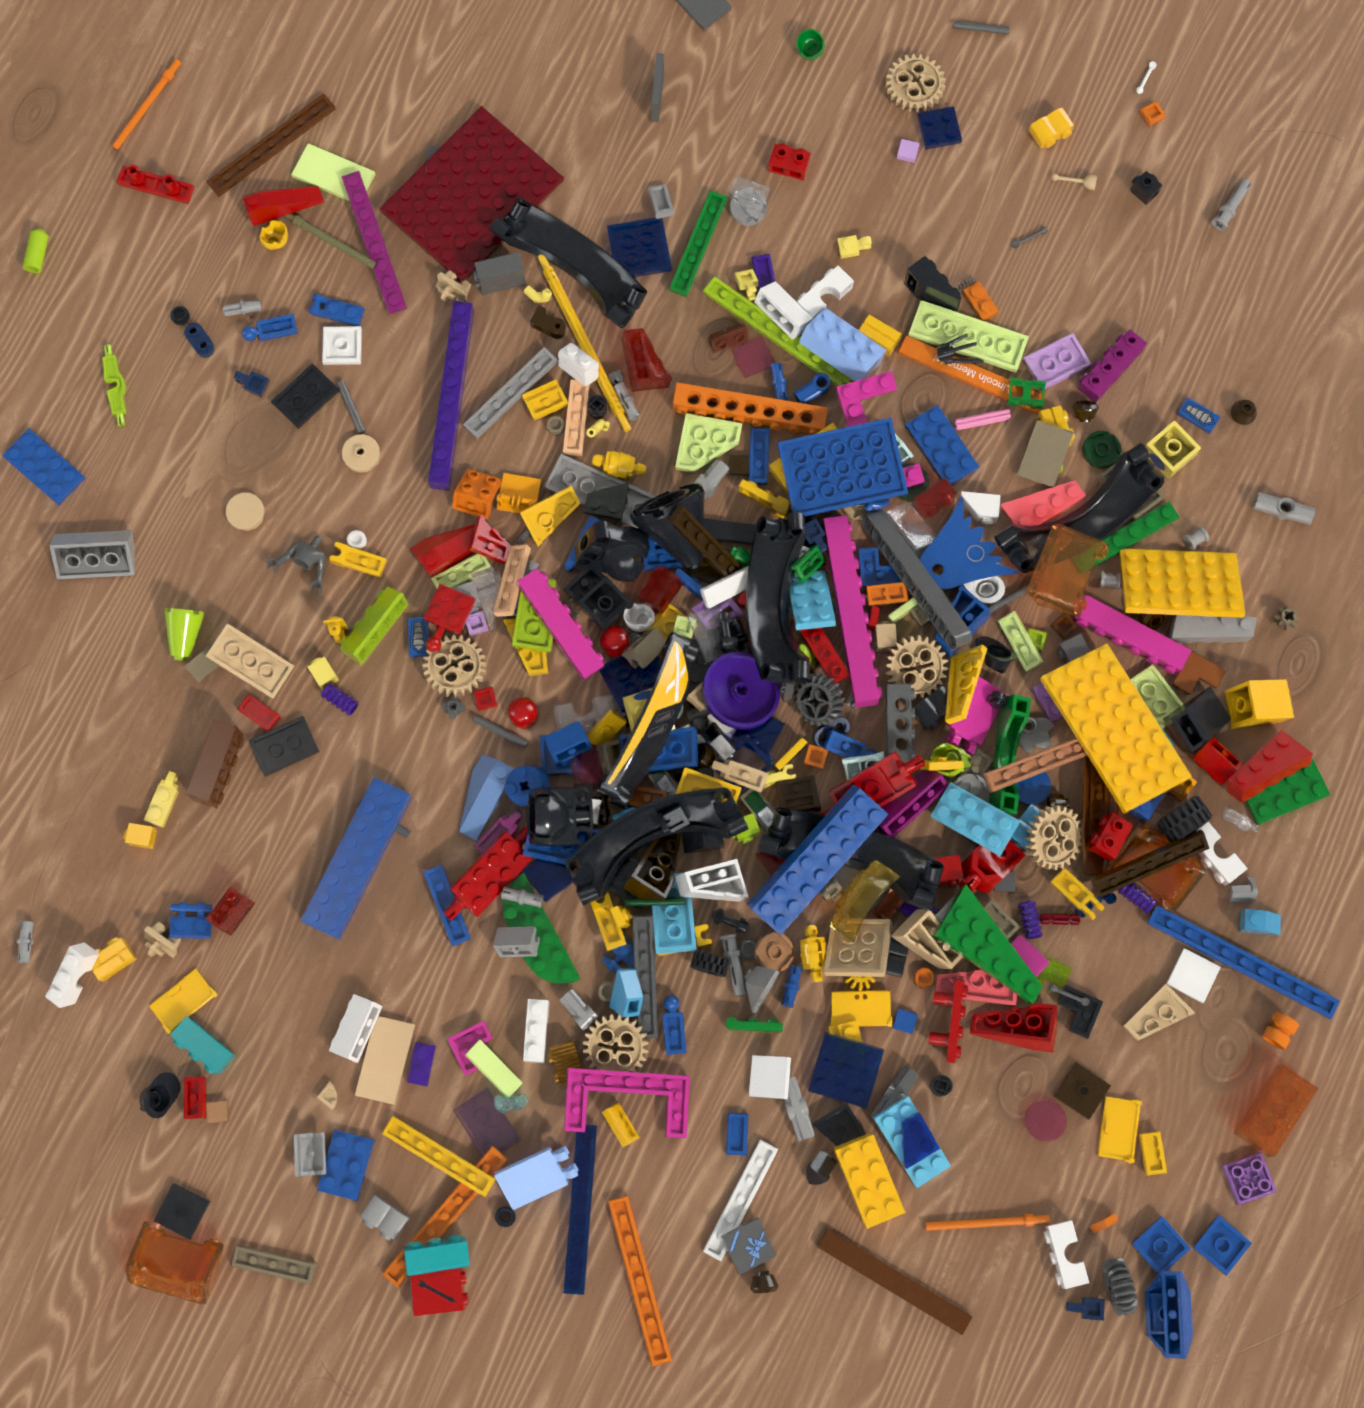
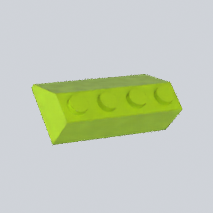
(374, 625)

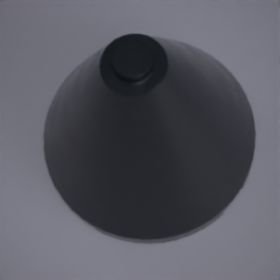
(653, 520)

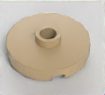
(362, 462)

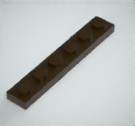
(703, 542)
(1150, 863)

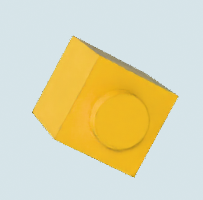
(140, 835)

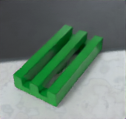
(806, 560)

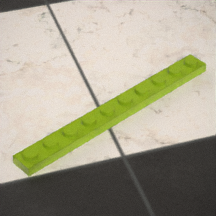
(761, 322)

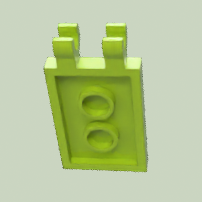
(529, 628)

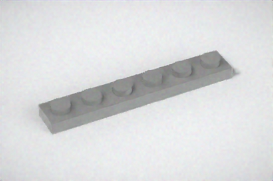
(510, 393)

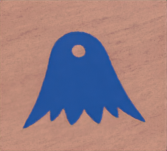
(951, 552)

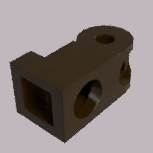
(548, 325)

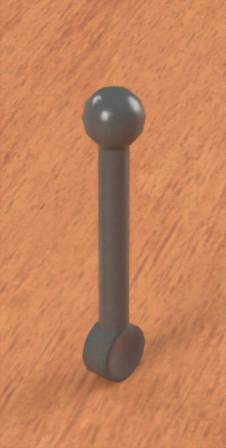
(1015, 244)
(1085, 1001)

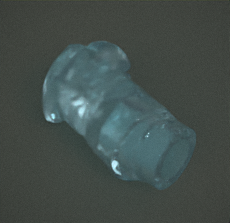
(512, 1103)

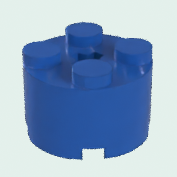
(516, 782)

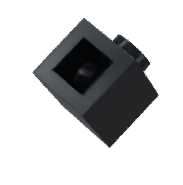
(1146, 187)

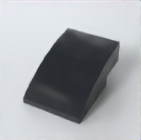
(597, 597)

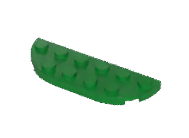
(552, 959)

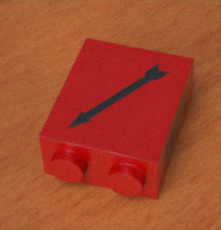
(439, 1292)

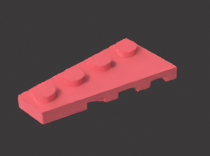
(1043, 505)
(980, 987)

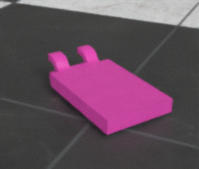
(978, 719)

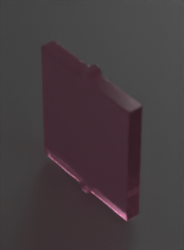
(753, 357)

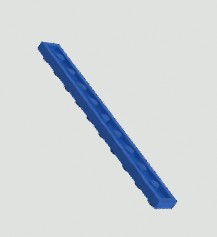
(1243, 962)

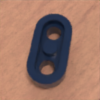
(198, 339)
(844, 729)

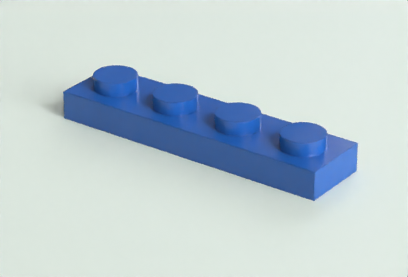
(443, 897)

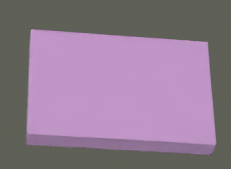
(1057, 361)

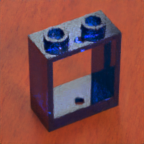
(755, 743)

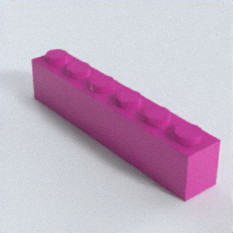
(560, 624)
(1133, 635)

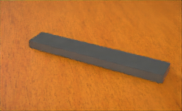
(645, 968)

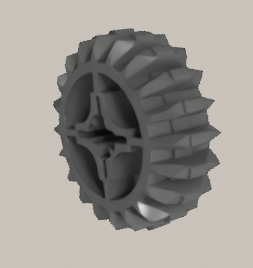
(822, 694)
(1119, 1286)

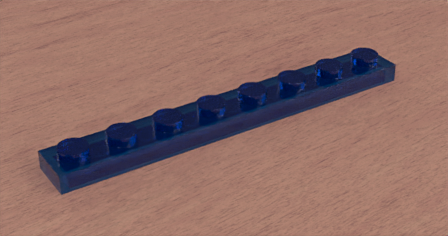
(580, 1212)

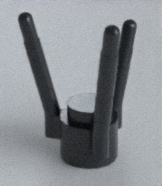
(946, 352)

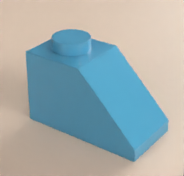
(1259, 922)

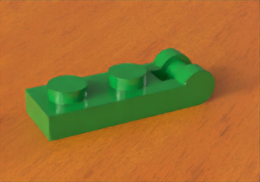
(753, 1025)

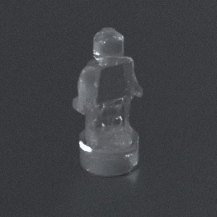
(1230, 815)

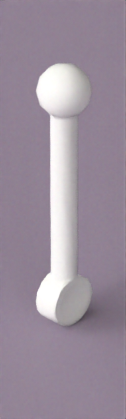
(1152, 65)

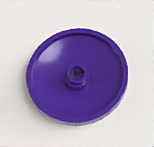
(737, 693)

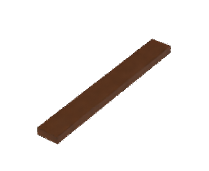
(271, 145)
(895, 1282)

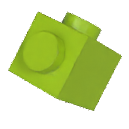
(748, 835)

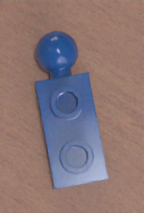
(271, 328)
(846, 746)
(674, 1027)

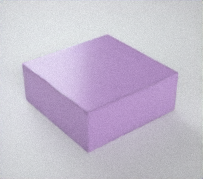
(908, 150)
(476, 623)

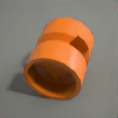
(1280, 1030)

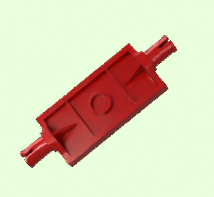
(882, 780)
(489, 875)

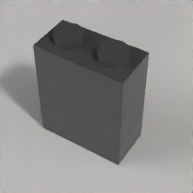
(499, 273)

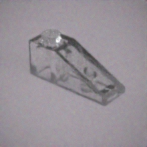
(487, 587)

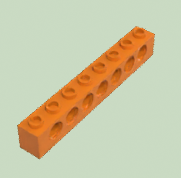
(742, 401)

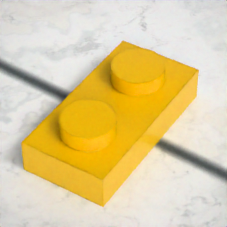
(622, 916)

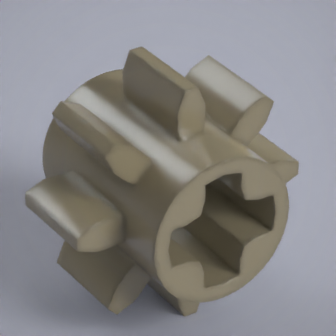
(1286, 623)
(831, 891)

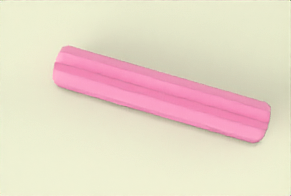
(982, 419)

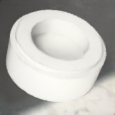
(357, 539)

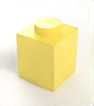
(322, 672)

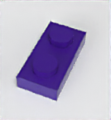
(421, 1064)

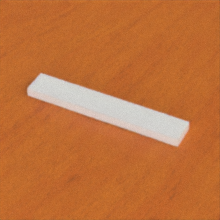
(741, 1198)

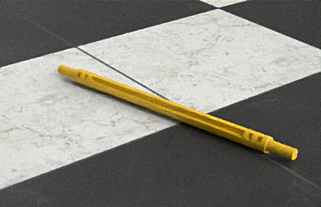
(583, 341)

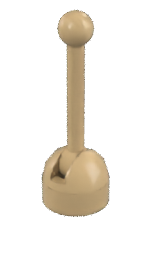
(1089, 181)

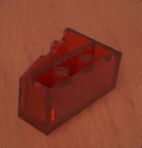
(642, 362)

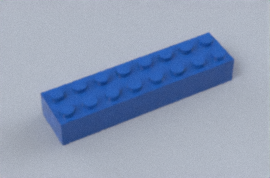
(356, 859)
(817, 859)

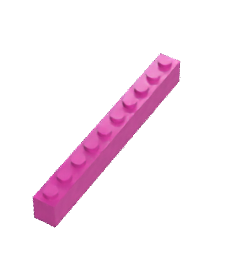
(851, 612)

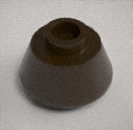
(1085, 410)
(1243, 412)
(1152, 621)
(705, 755)
(1057, 799)
(764, 1282)

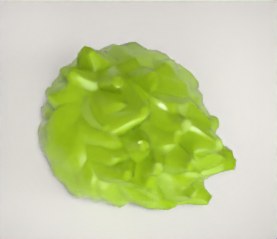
(952, 752)

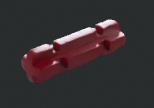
(1059, 919)

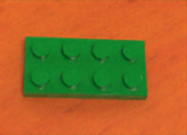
(1289, 794)

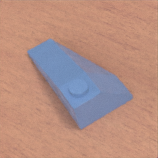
(483, 795)

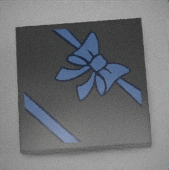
(748, 1245)

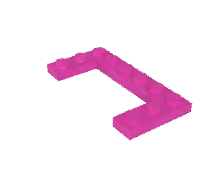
(850, 399)
(584, 1080)

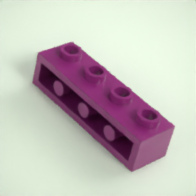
(1112, 366)
(910, 804)

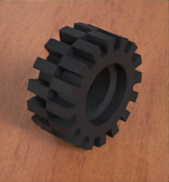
(709, 964)

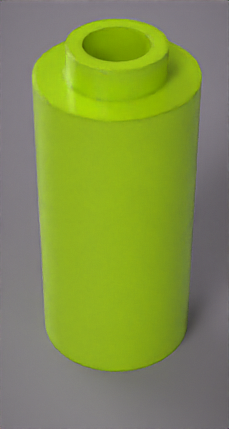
(35, 251)

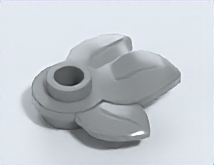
(1037, 735)

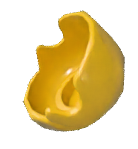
(274, 236)

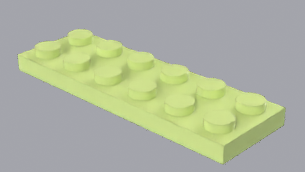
(994, 343)

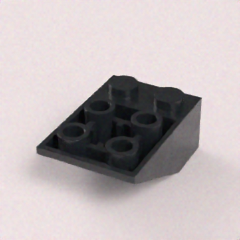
(930, 285)
(1197, 720)

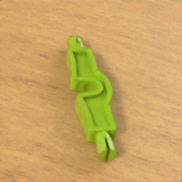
(116, 394)

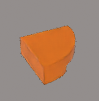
(1104, 1223)

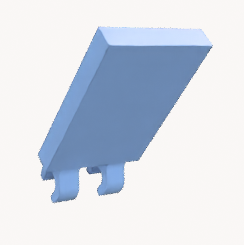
(535, 1176)

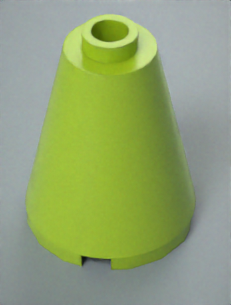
(182, 631)

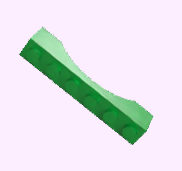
(1010, 727)

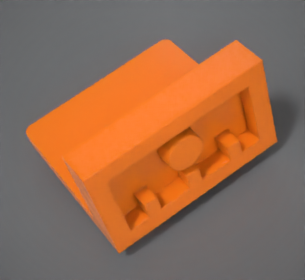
(476, 493)

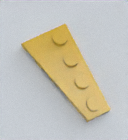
(962, 682)

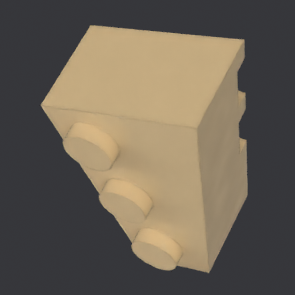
(918, 936)

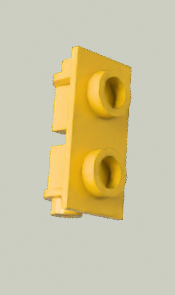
(336, 627)

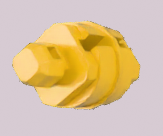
(619, 464)
(813, 953)

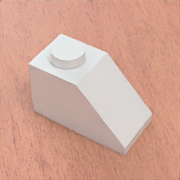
(982, 506)

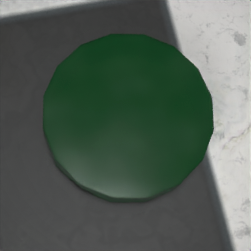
(1101, 449)

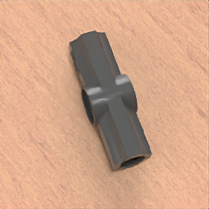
(897, 1089)

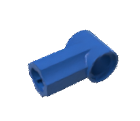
(811, 391)

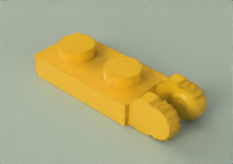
(1076, 892)

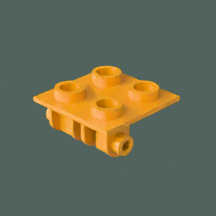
(517, 493)

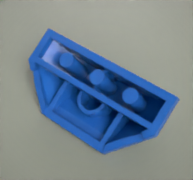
(1169, 1314)

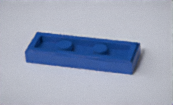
(759, 455)

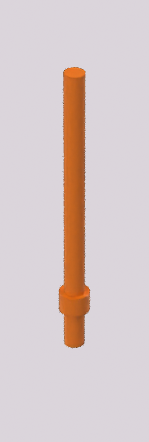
(167, 76)
(1027, 1220)

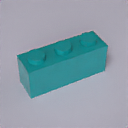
(202, 1046)
(436, 1255)

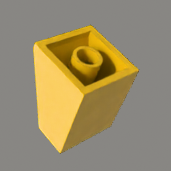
(1259, 703)

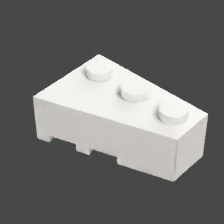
(714, 882)

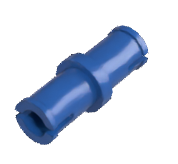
(779, 381)
(791, 986)

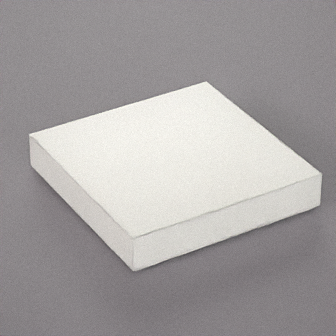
(342, 345)
(1193, 975)
(769, 1077)

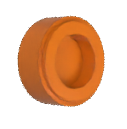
(924, 977)

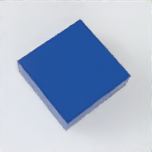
(905, 1021)

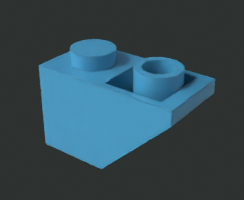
(626, 993)

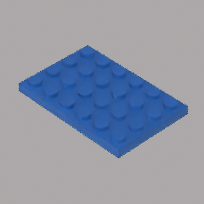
(842, 467)

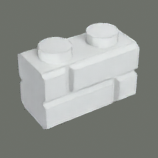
(578, 364)

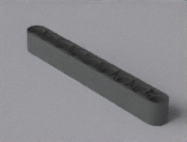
(917, 579)

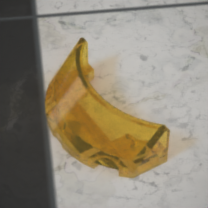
(860, 897)

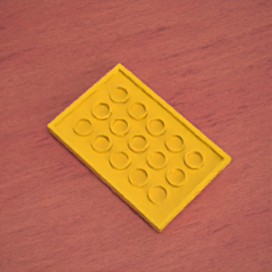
(1181, 583)

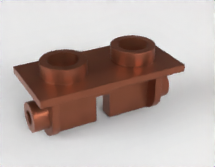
(734, 335)
(888, 906)

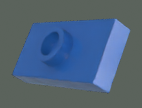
(690, 583)

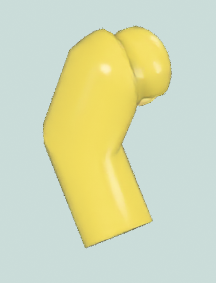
(538, 297)
(600, 425)

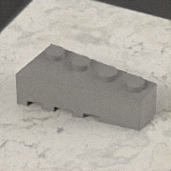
(1211, 629)

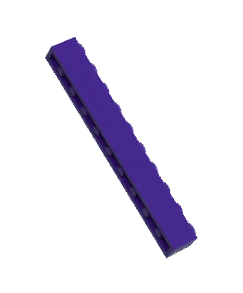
(451, 396)

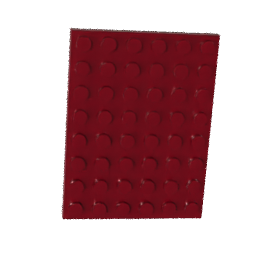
(465, 188)

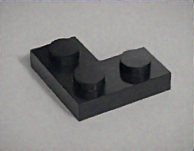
(1085, 1015)

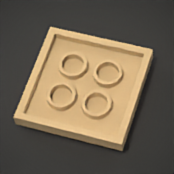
(864, 956)

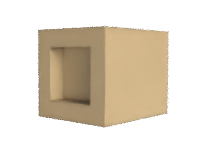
(885, 636)

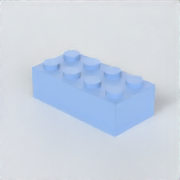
(842, 345)

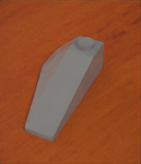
(758, 985)

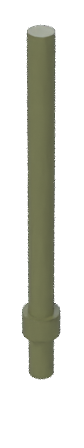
(300, 222)

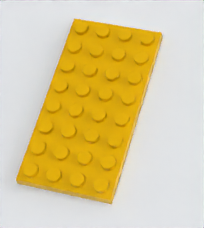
(1115, 728)

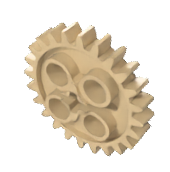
(915, 82)
(913, 649)
(464, 679)
(1060, 837)
(617, 1027)

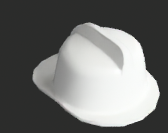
(987, 589)

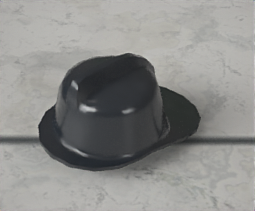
(997, 655)
(160, 1095)

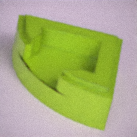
(1038, 638)

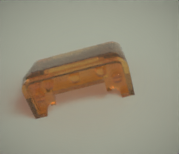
(1065, 569)
(1171, 883)
(173, 1264)

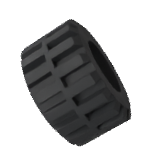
(1184, 819)

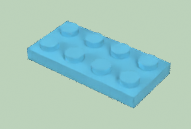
(811, 602)
(975, 819)
(674, 925)
(890, 1125)

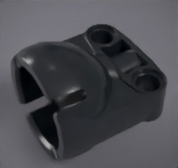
(612, 550)
(557, 816)

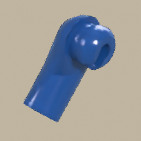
(876, 505)

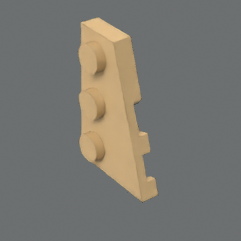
(1157, 1013)

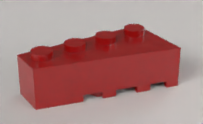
(1273, 762)

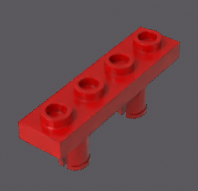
(155, 184)
(825, 654)
(951, 1039)

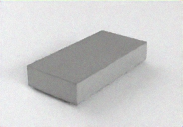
(661, 201)

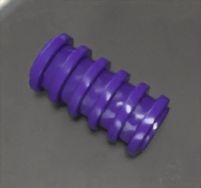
(339, 699)
(1138, 897)
(1030, 919)

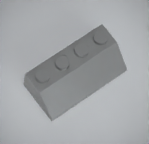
(93, 554)

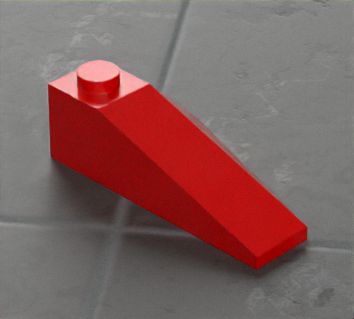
(276, 203)
(443, 550)
(1023, 1027)

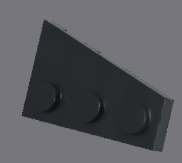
(839, 1125)

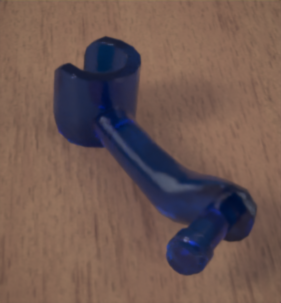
(1109, 899)

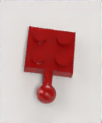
(448, 611)

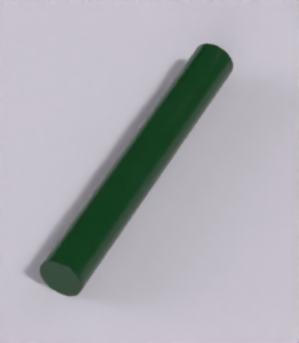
(646, 902)

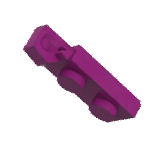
(503, 824)

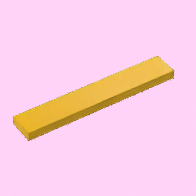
(439, 1156)

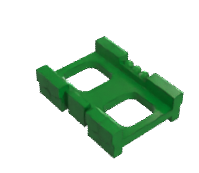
(1026, 398)

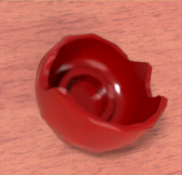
(614, 641)
(523, 713)

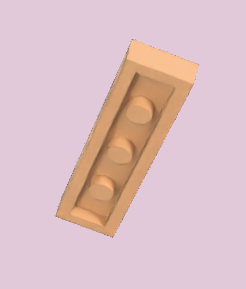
(576, 419)
(513, 572)

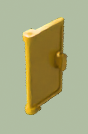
(184, 1002)
(866, 1007)
(1121, 1125)

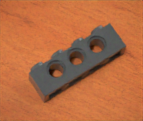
(892, 693)

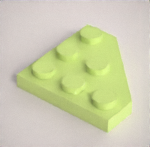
(704, 441)

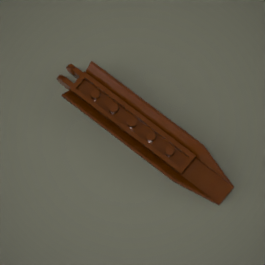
(1095, 804)

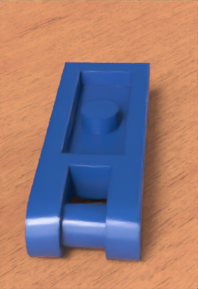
(336, 310)

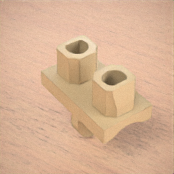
(451, 289)
(158, 944)

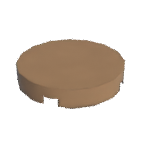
(774, 951)

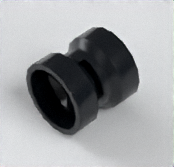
(597, 411)
(939, 1083)

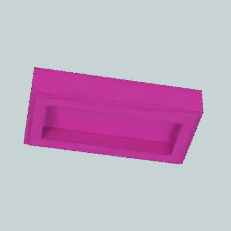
(1030, 955)

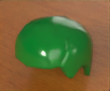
(810, 44)

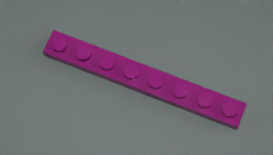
(374, 242)

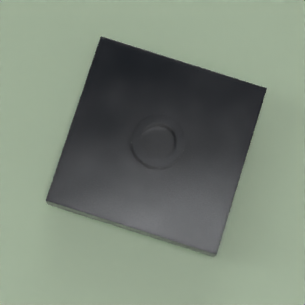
(182, 1211)

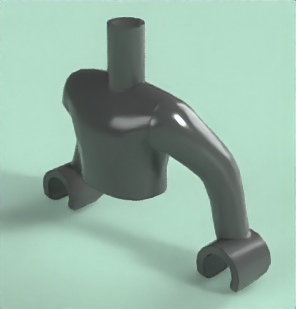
(304, 556)

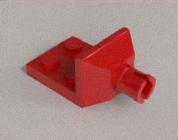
(985, 869)

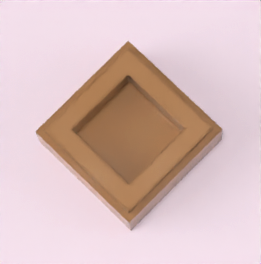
(217, 1112)

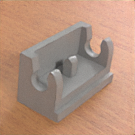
(516, 941)
(309, 1154)

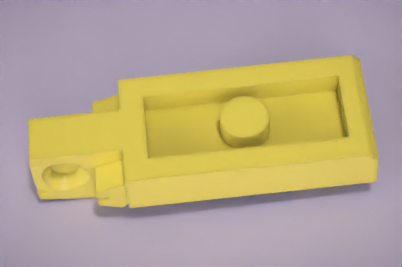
(163, 800)

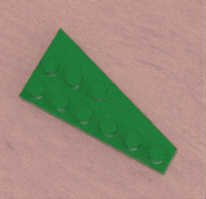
(978, 939)

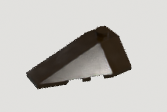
(655, 871)

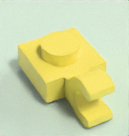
(850, 246)
(748, 281)
(774, 777)

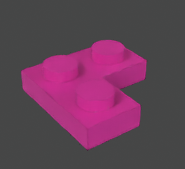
(465, 1040)

